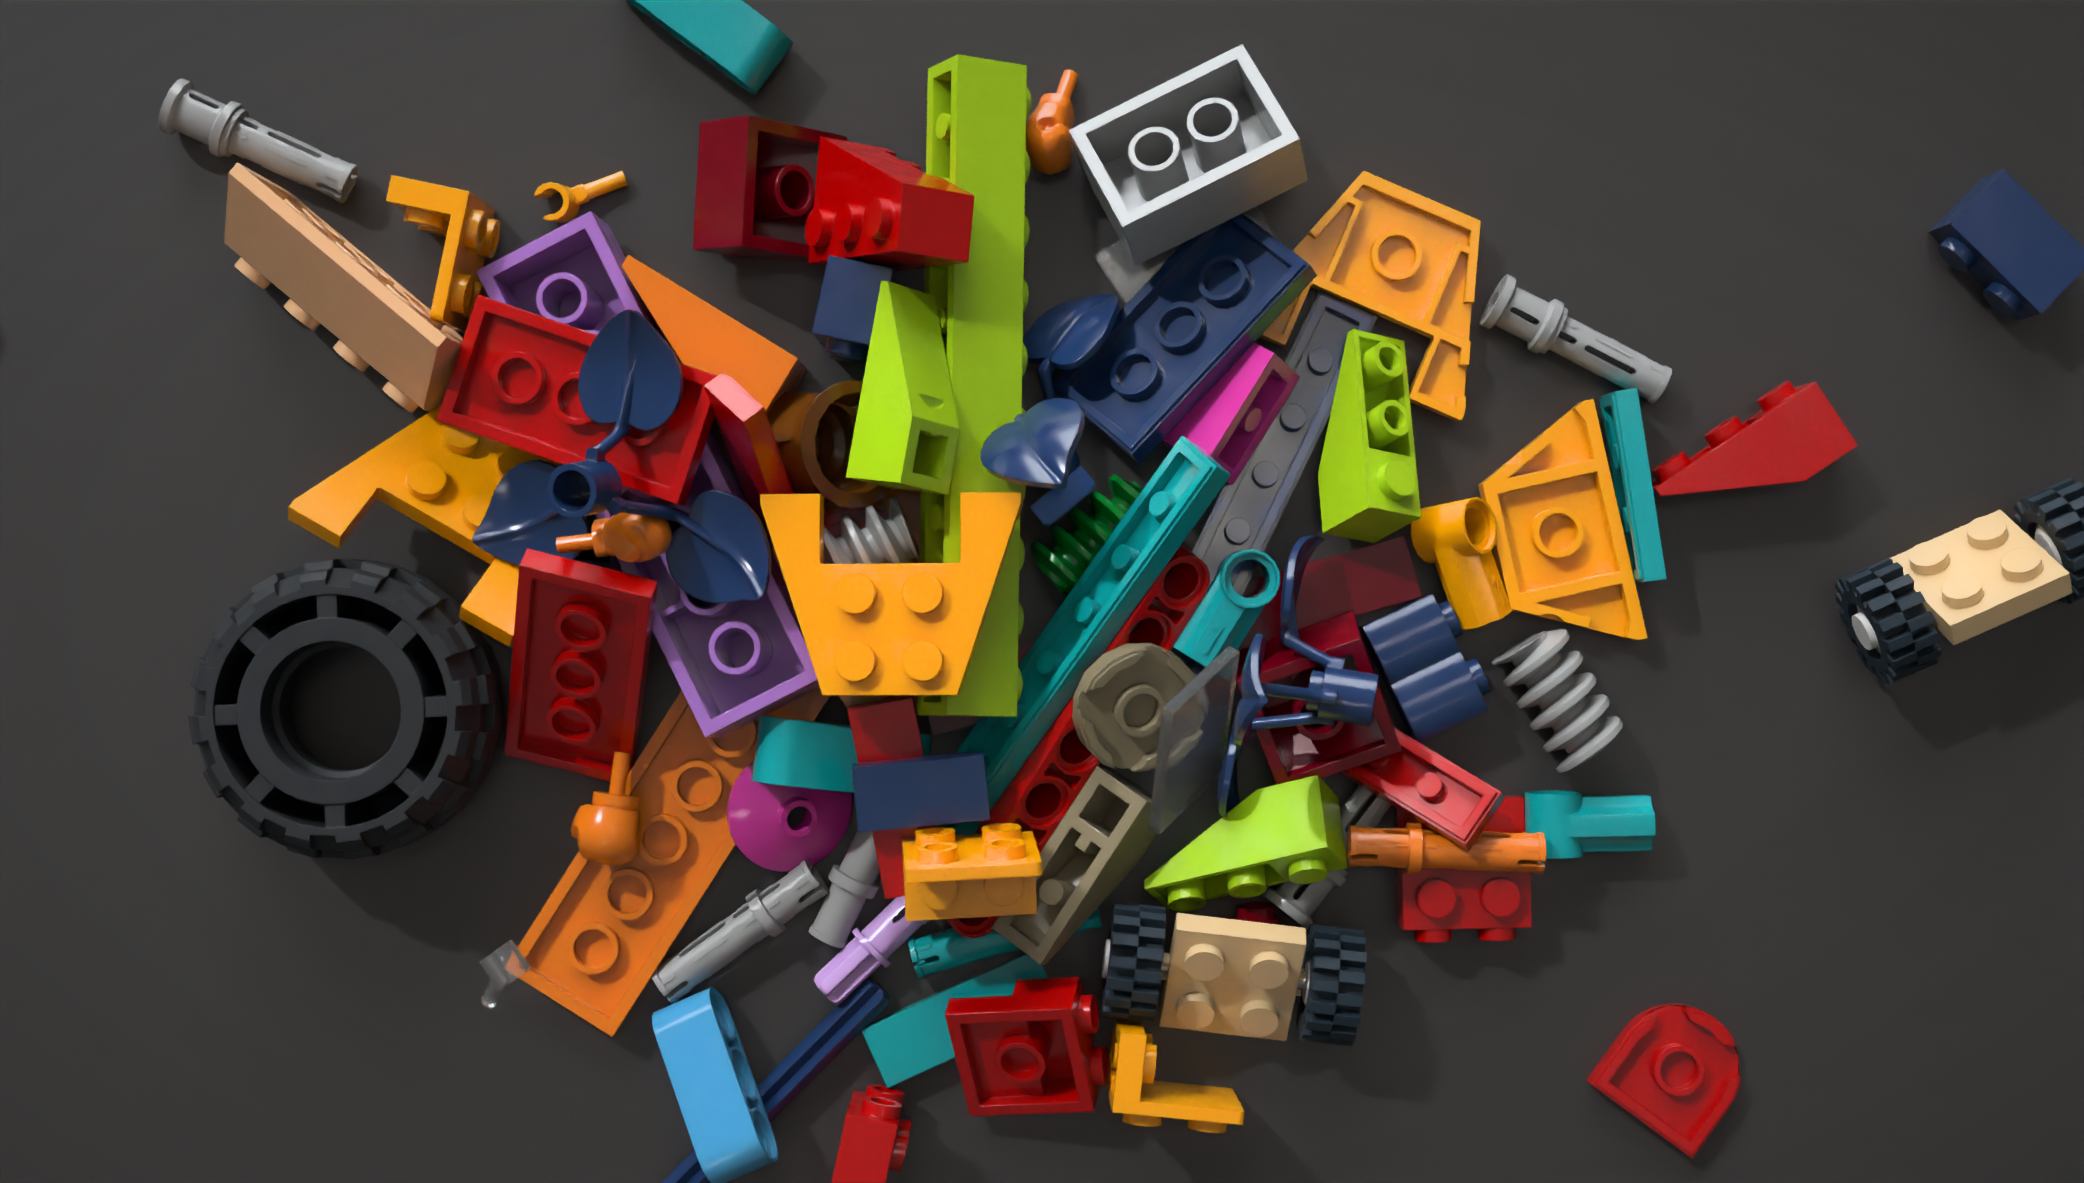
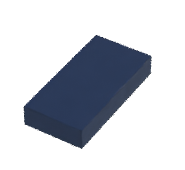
(920, 791)

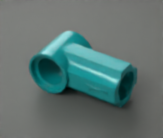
(1223, 614)
(1590, 822)

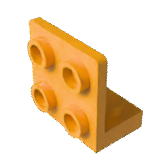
(469, 239)
(970, 873)
(1147, 1101)

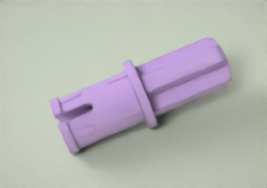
(866, 951)

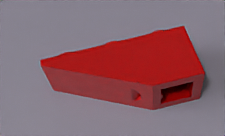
(1779, 445)

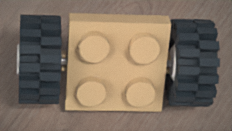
(1966, 581)
(1234, 975)

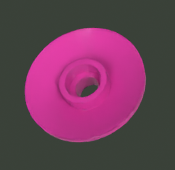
(760, 826)

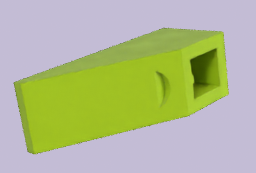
(906, 403)
(1369, 444)
(1265, 840)

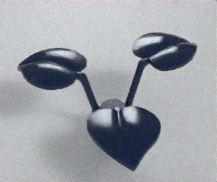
(635, 381)
(1042, 442)
(1333, 694)

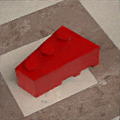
(885, 210)

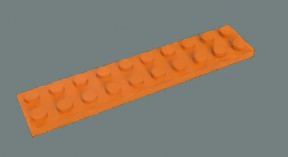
(617, 922)

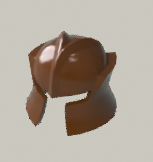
(816, 443)

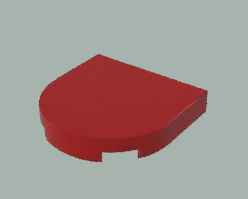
(1672, 1073)

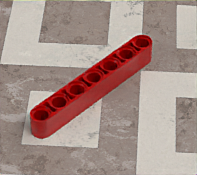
(1066, 765)

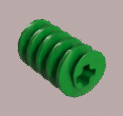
(1077, 550)

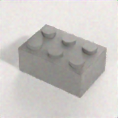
(1189, 154)

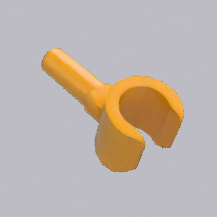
(578, 195)

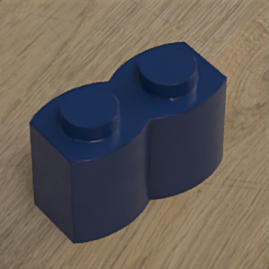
(1425, 668)

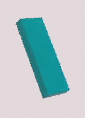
(1633, 482)
(919, 1035)

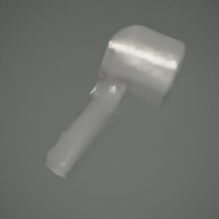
(503, 968)

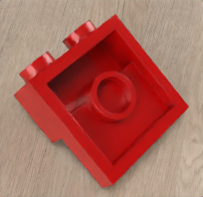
(1466, 899)
(1029, 1049)
(872, 1137)

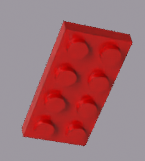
(521, 389)
(578, 664)

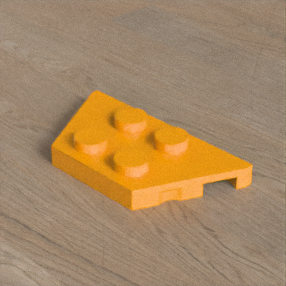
(1563, 530)

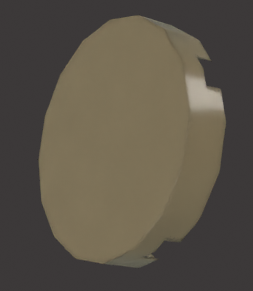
(1122, 703)

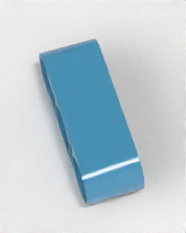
(714, 1086)

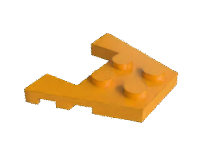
(1405, 264)
(440, 481)
(897, 623)

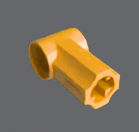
(1460, 543)

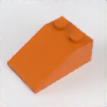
(714, 340)

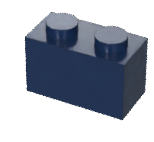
(2009, 246)
(848, 307)

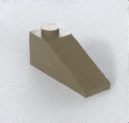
(1083, 862)

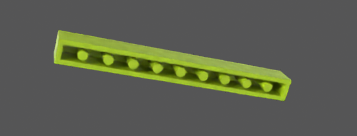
(980, 145)

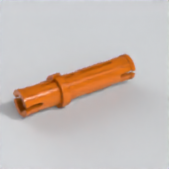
(1426, 849)

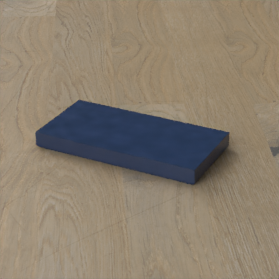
(1184, 332)

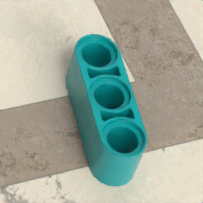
(724, 34)
(807, 754)

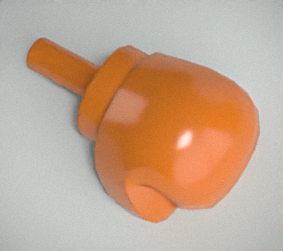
(1049, 126)
(622, 535)
(610, 824)

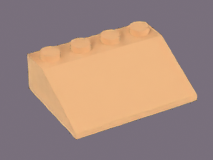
(340, 289)

